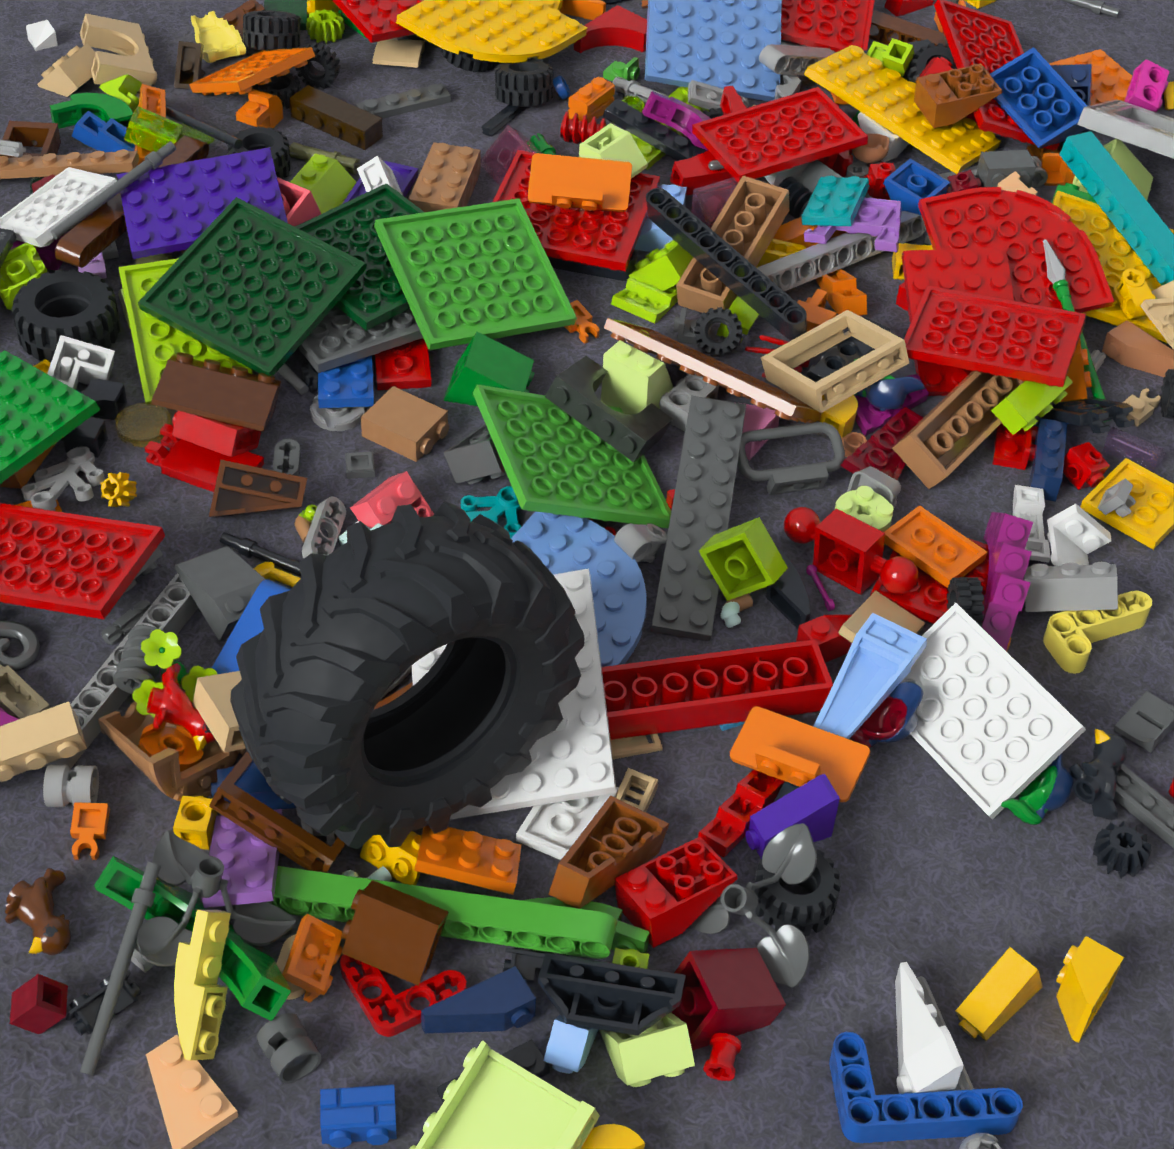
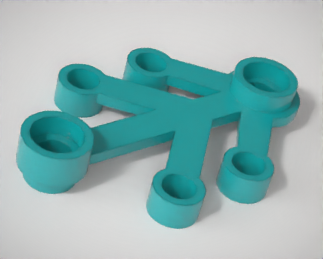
(503, 503)

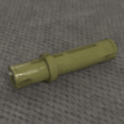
(305, 153)

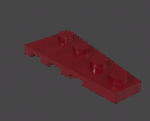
(878, 449)

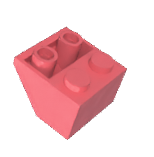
(383, 501)

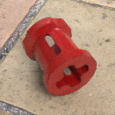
(722, 1056)

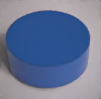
(561, 87)

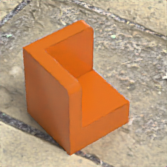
(1056, 169)

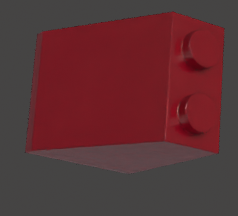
(726, 994)

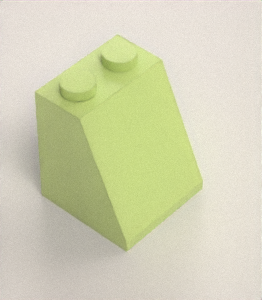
(1129, 164)
(633, 379)

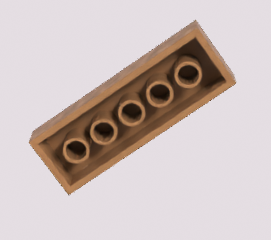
(748, 226)
(954, 427)

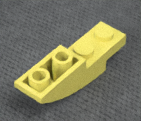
(196, 992)

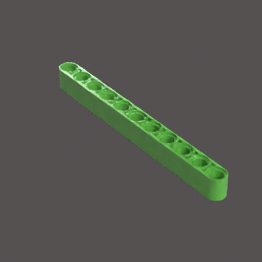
(469, 916)

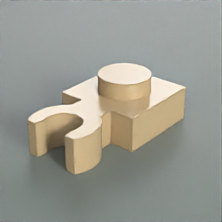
(1142, 406)

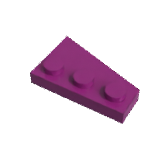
(871, 418)

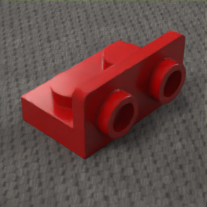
(1014, 449)

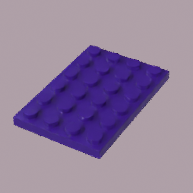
(180, 201)

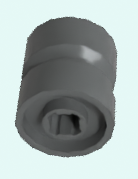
(288, 1048)

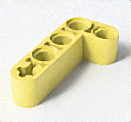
(1072, 632)

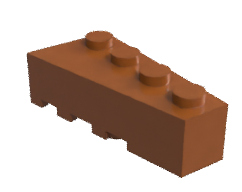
(609, 846)

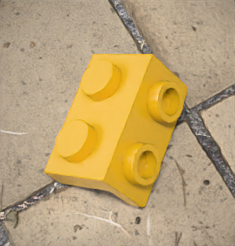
(397, 860)

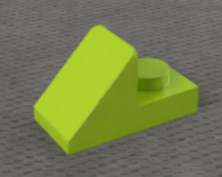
(123, 88)

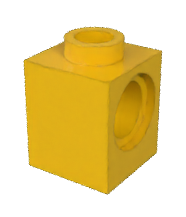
(195, 821)

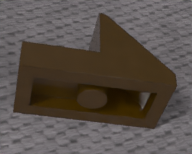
(188, 64)

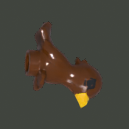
(35, 908)

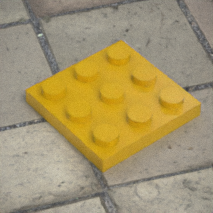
(1152, 513)

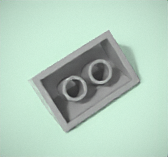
(1071, 587)

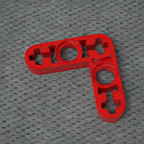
(398, 1004)

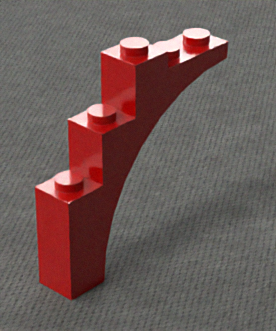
(695, 171)

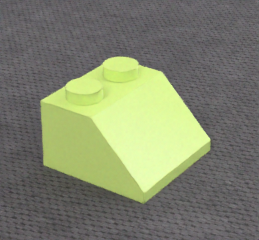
(655, 1052)

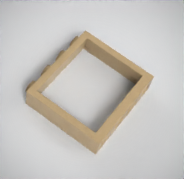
(846, 381)

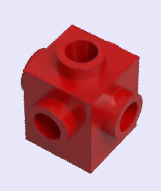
(876, 176)
(1084, 466)

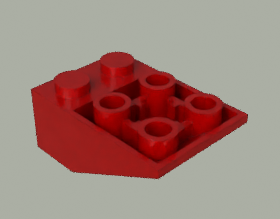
(673, 889)

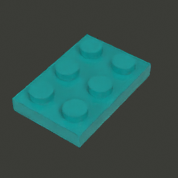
(835, 201)

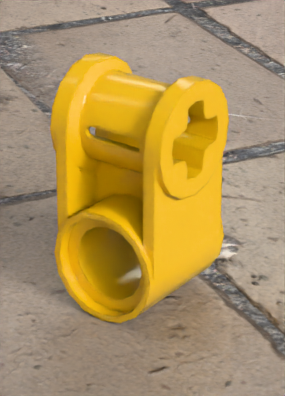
(1132, 292)

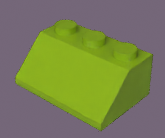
(326, 181)

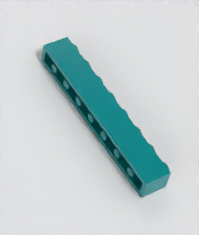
(1122, 203)

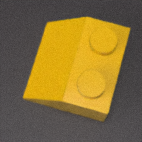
(1085, 983)

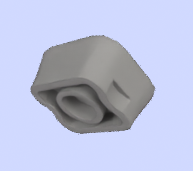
(878, 481)

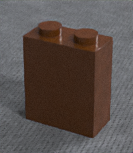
(393, 931)

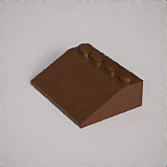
(217, 391)

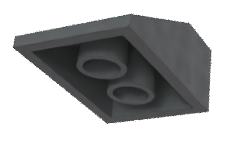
(474, 458)
(220, 587)

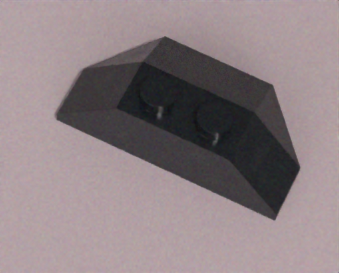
(609, 993)

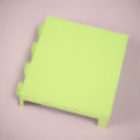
(505, 1108)

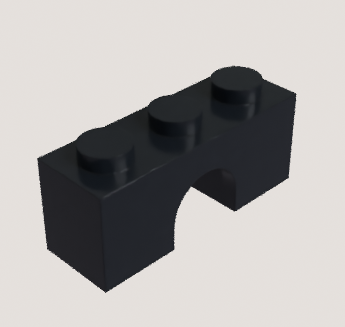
(92, 433)

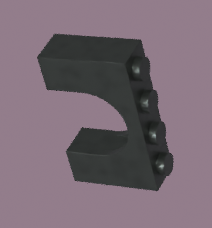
(627, 433)

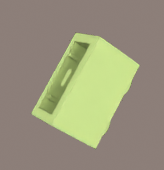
(614, 145)

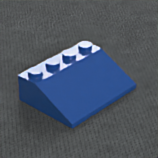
(1038, 99)

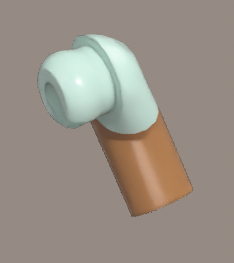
(733, 607)

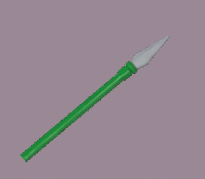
(1056, 275)

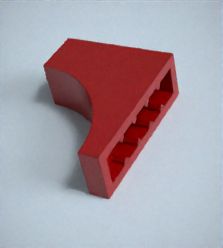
(615, 28)

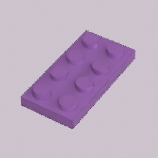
(247, 862)

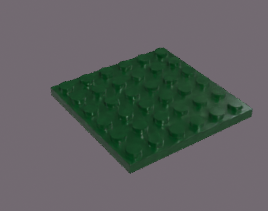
(351, 229)
(252, 287)

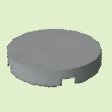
(335, 418)

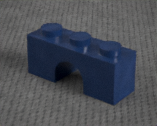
(1049, 457)

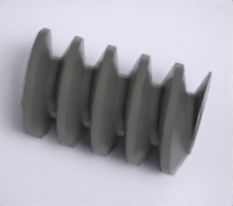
(132, 668)

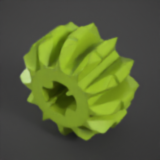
(325, 25)

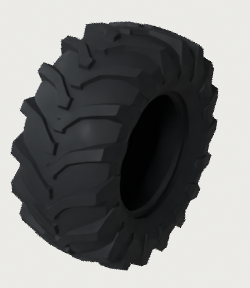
(359, 626)

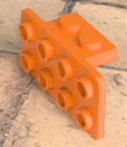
(579, 182)
(798, 752)

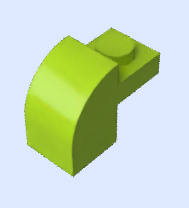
(894, 56)

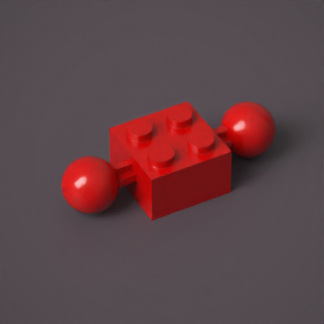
(850, 551)

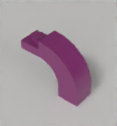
(674, 114)

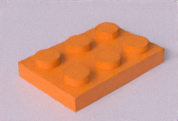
(934, 546)
(469, 858)

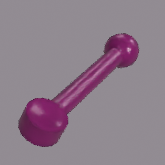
(812, 571)

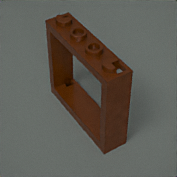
(271, 825)

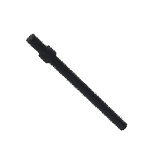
(250, 548)

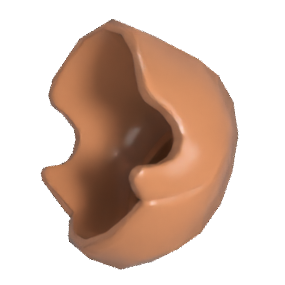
(874, 151)

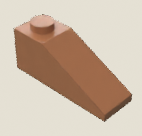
(1138, 349)

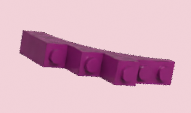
(1008, 562)

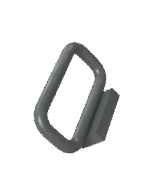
(796, 477)

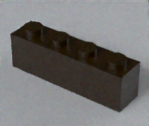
(336, 117)

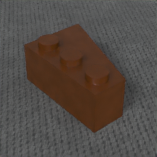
(254, 489)

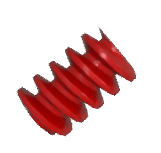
(579, 130)

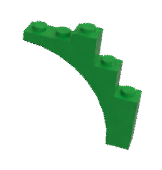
(244, 970)

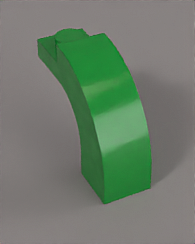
(99, 104)

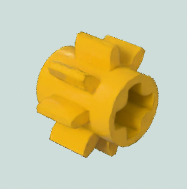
(118, 489)

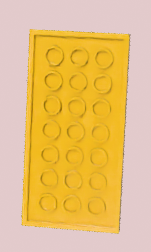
(890, 102)

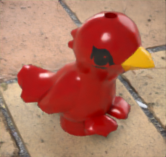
(175, 708)

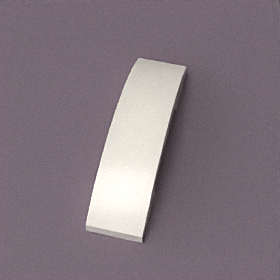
(1029, 505)

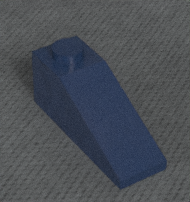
(485, 1007)

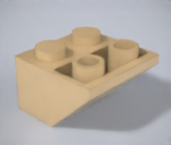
(69, 71)

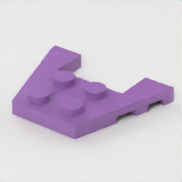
(874, 218)

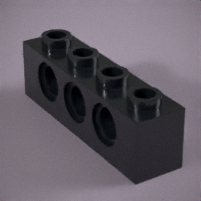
(840, 356)

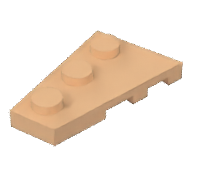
(187, 1096)

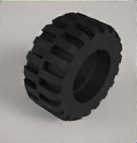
(61, 294)

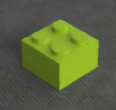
(743, 559)

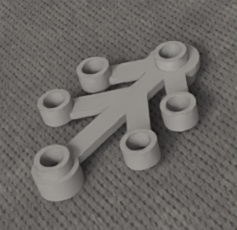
(77, 460)

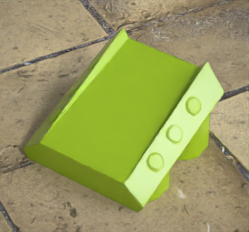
(18, 268)

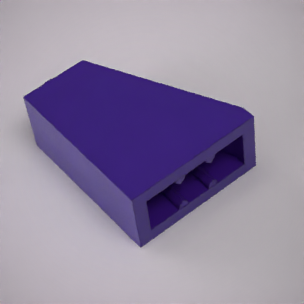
(810, 804)

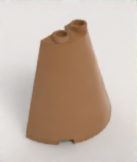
(164, 766)

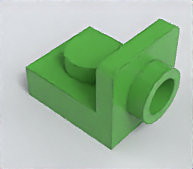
(619, 69)

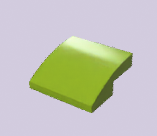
(645, 300)

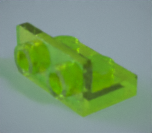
(151, 130)

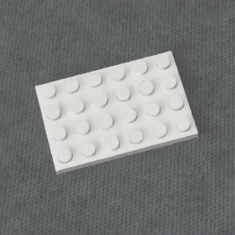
(985, 713)

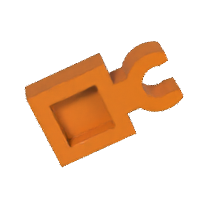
(583, 323)
(87, 825)

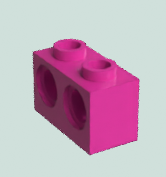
(1147, 86)

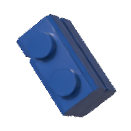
(358, 1115)

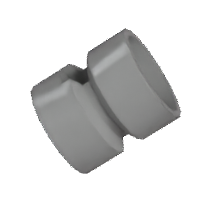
(70, 786)

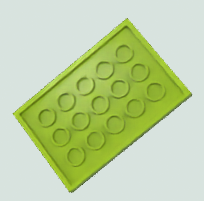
(153, 338)

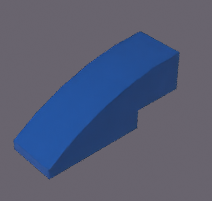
(101, 135)

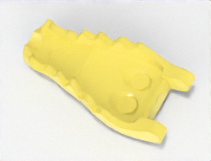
(218, 38)

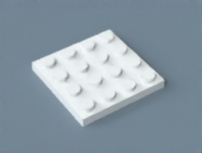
(53, 204)

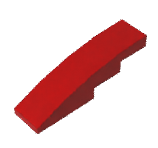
(733, 816)

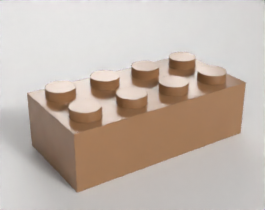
(446, 177)

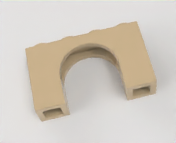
(122, 38)
(214, 705)

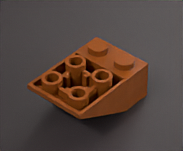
(954, 94)

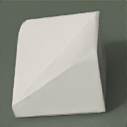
(41, 35)

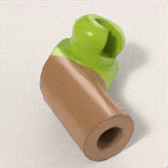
(304, 521)

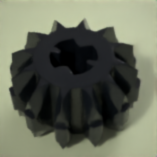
(1122, 849)

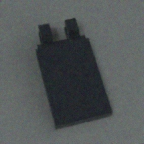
(1092, 413)

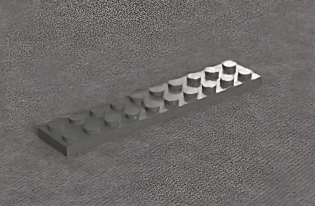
(698, 512)

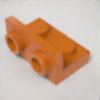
(312, 957)

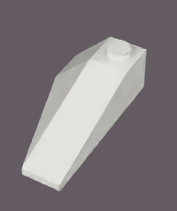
(925, 1051)

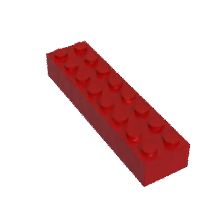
(714, 688)

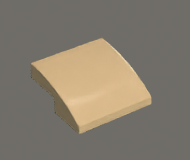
(399, 53)

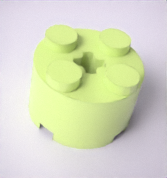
(867, 507)

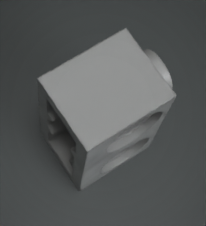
(677, 401)

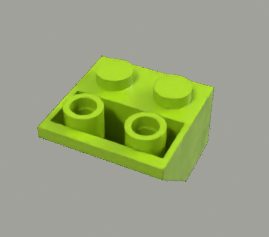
(663, 266)

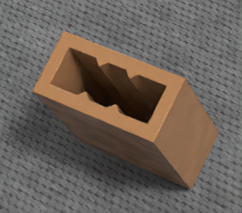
(405, 424)

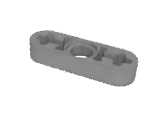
(333, 525)

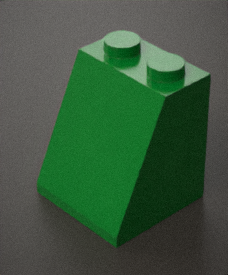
(490, 365)

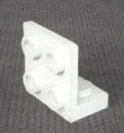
(1074, 536)

